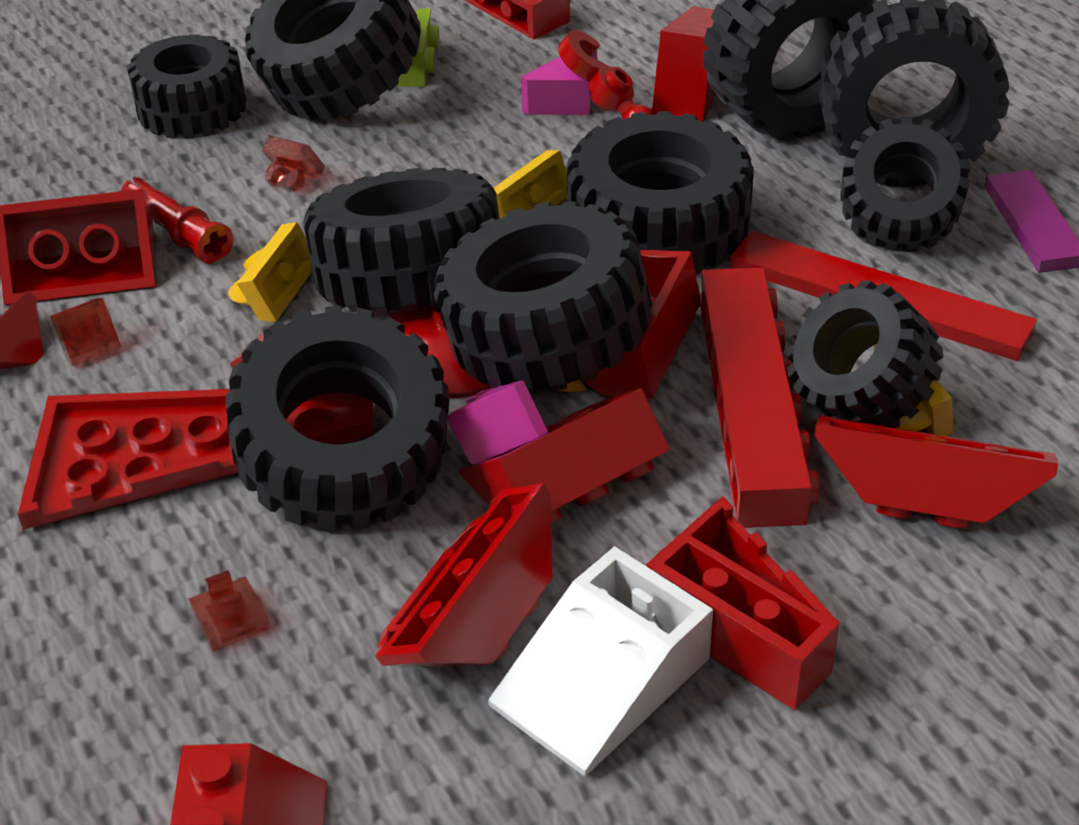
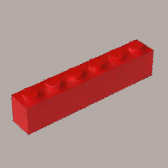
(754, 400)

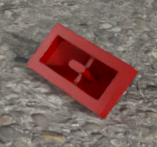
(20, 333)

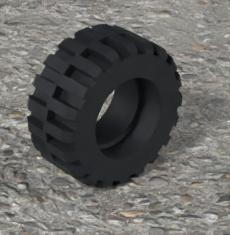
(907, 35)
(331, 53)
(743, 54)
(670, 181)
(388, 234)
(544, 296)
(323, 357)

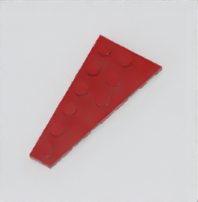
(142, 444)

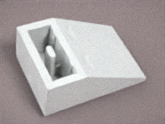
(604, 660)

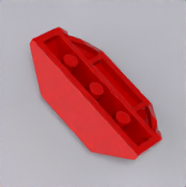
(932, 472)
(477, 587)

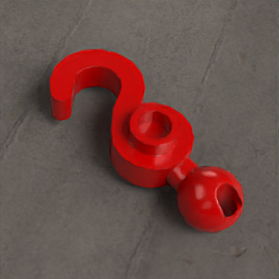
(609, 86)

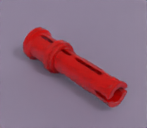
(187, 225)

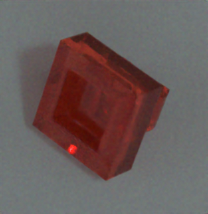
(292, 159)
(85, 331)
(228, 611)

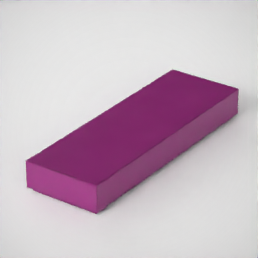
(1034, 220)

